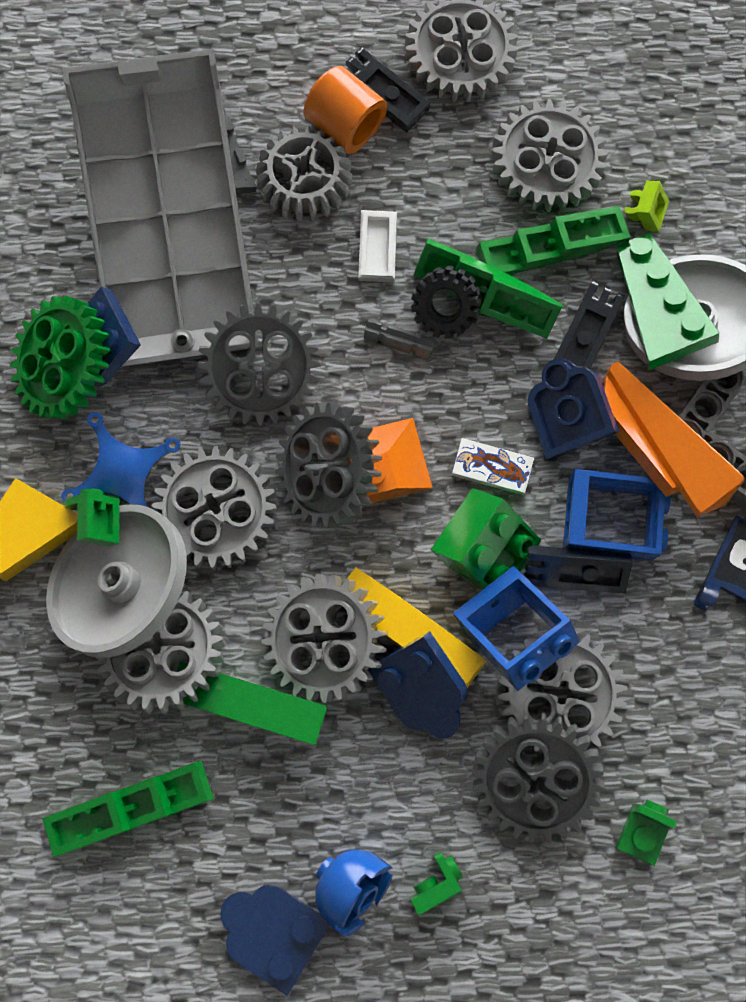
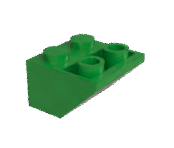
(484, 539)

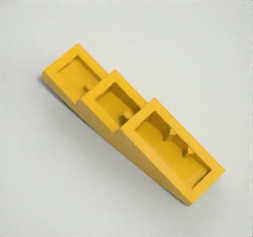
(407, 623)

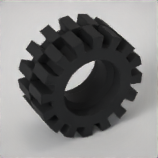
(433, 320)

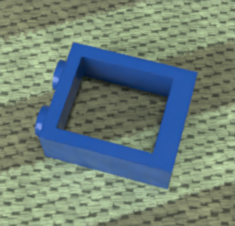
(576, 511)
(509, 593)

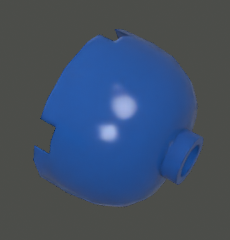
(349, 888)

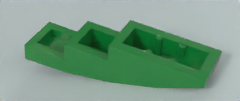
(556, 242)
(500, 293)
(260, 707)
(127, 808)

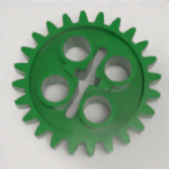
(59, 357)

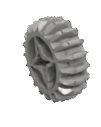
(282, 158)

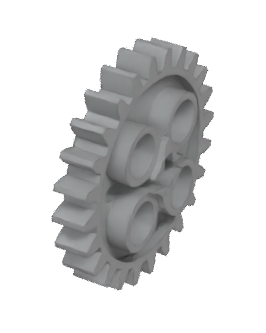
(491, 43)
(542, 183)
(198, 478)
(325, 673)
(160, 683)
(603, 688)

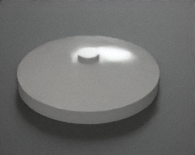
(721, 292)
(121, 594)

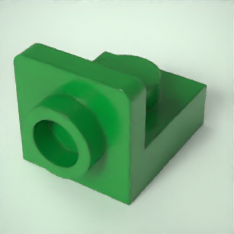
(96, 517)
(645, 831)
(433, 892)

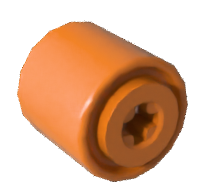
(344, 109)

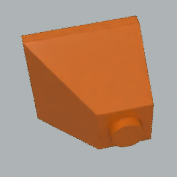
(401, 463)

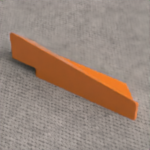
(667, 446)

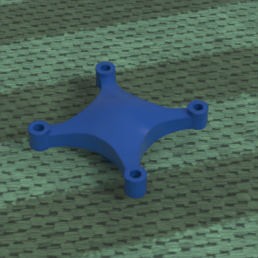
(119, 467)

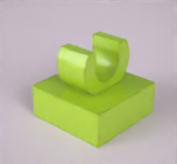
(651, 206)

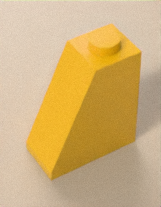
(30, 527)

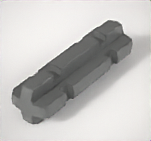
(399, 339)

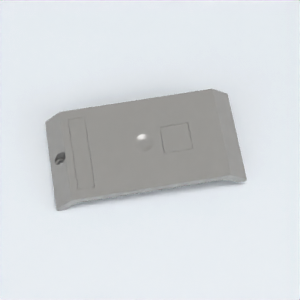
(161, 197)

